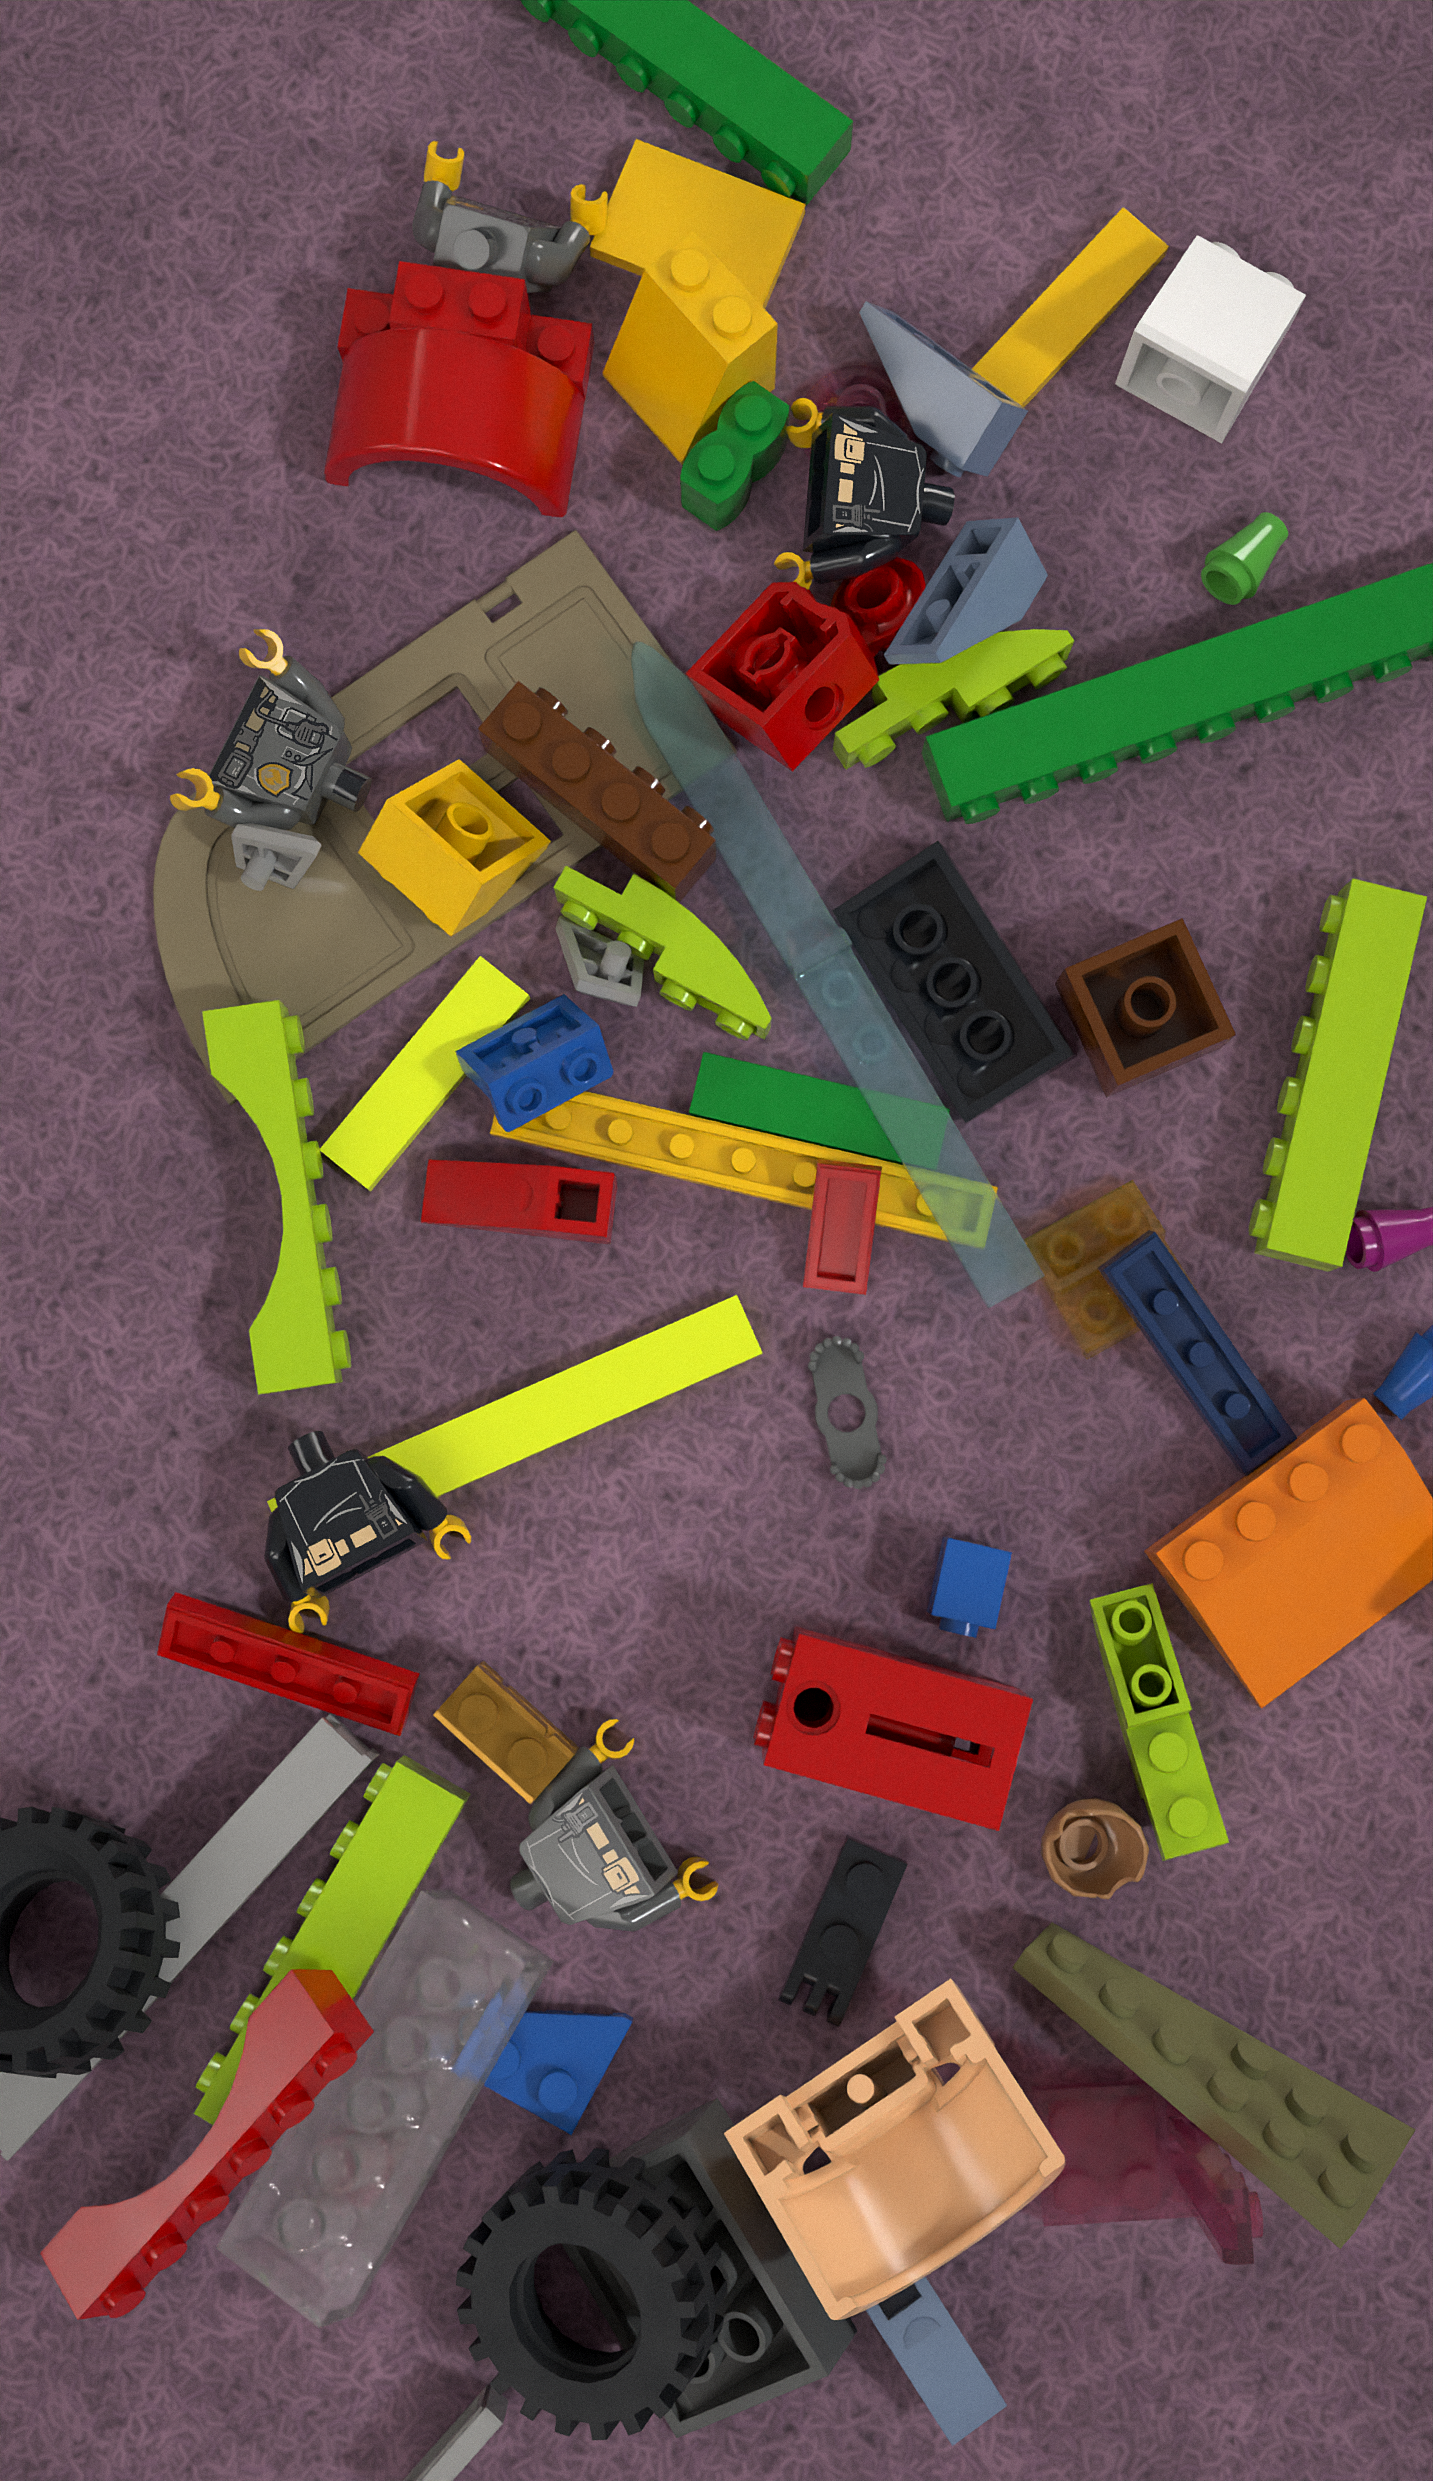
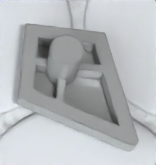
(272, 855)
(599, 964)

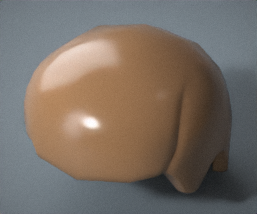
(1119, 1853)

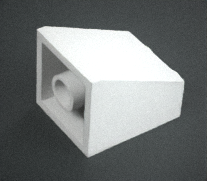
(1208, 337)

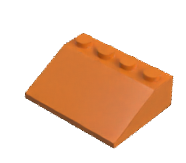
(1304, 1550)

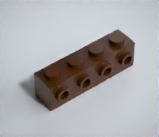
(597, 791)

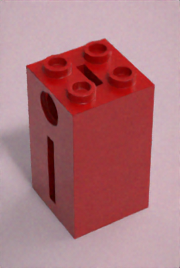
(894, 1728)

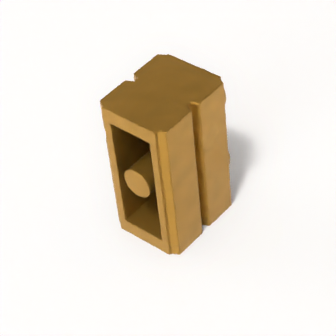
(506, 1732)

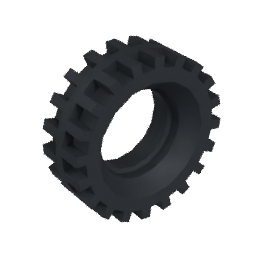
(130, 1945)
(648, 2244)

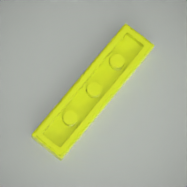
(422, 1074)

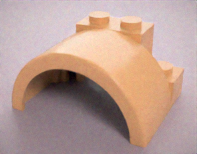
(912, 2159)

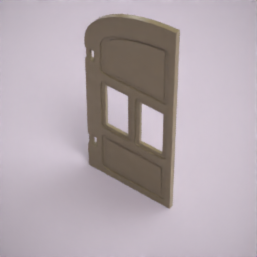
(344, 929)

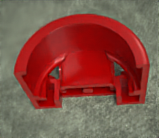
(461, 381)

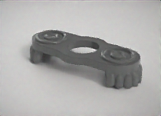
(839, 1371)

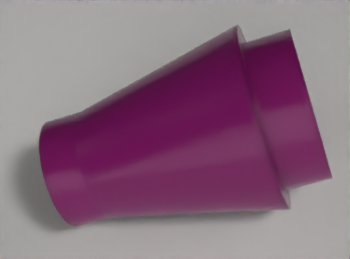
(1388, 1236)

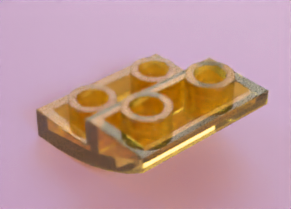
(1070, 1260)

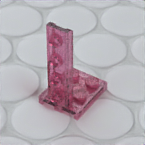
(1142, 2161)

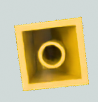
(690, 345)

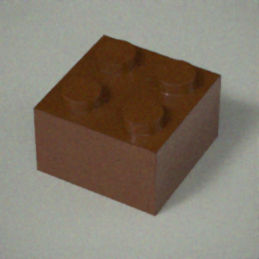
(1144, 1007)

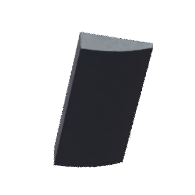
(954, 982)

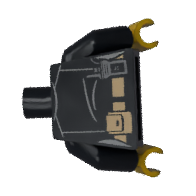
(861, 492)
(345, 1522)

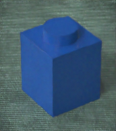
(968, 1586)

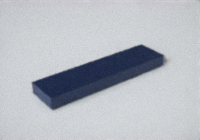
(1197, 1352)

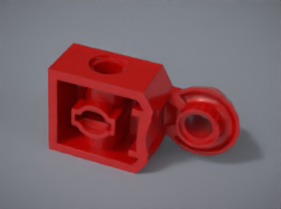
(802, 665)

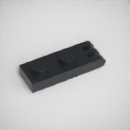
(844, 1928)

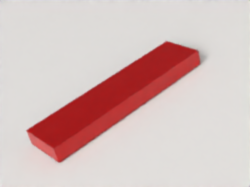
(287, 1664)

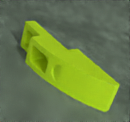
(971, 682)
(692, 958)
(1157, 1722)

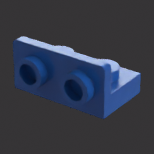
(537, 1061)

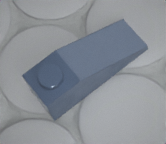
(943, 398)
(973, 594)

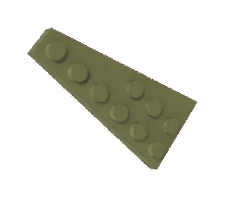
(1273, 2115)

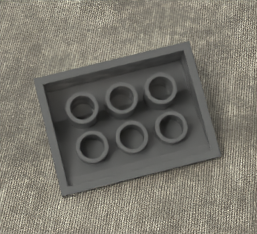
(773, 2321)

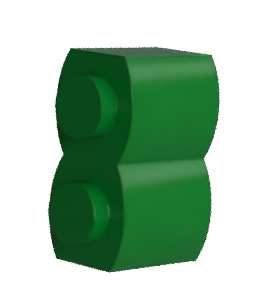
(742, 450)

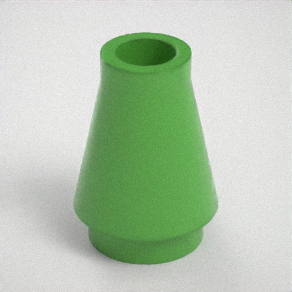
(1240, 563)

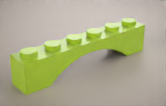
(295, 1330)

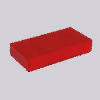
(842, 1226)

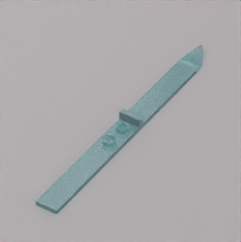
(832, 980)

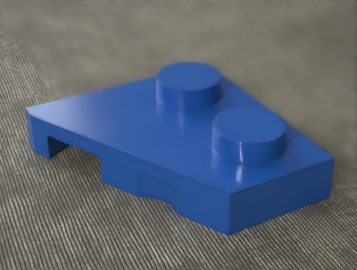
(557, 2062)

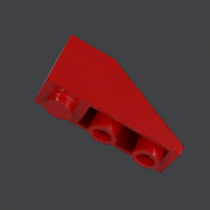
(521, 1199)

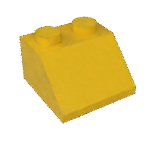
(452, 846)

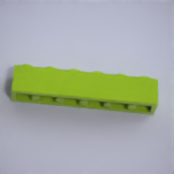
(1338, 1075)
(361, 1900)

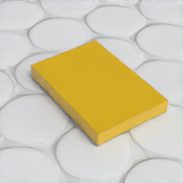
(669, 196)

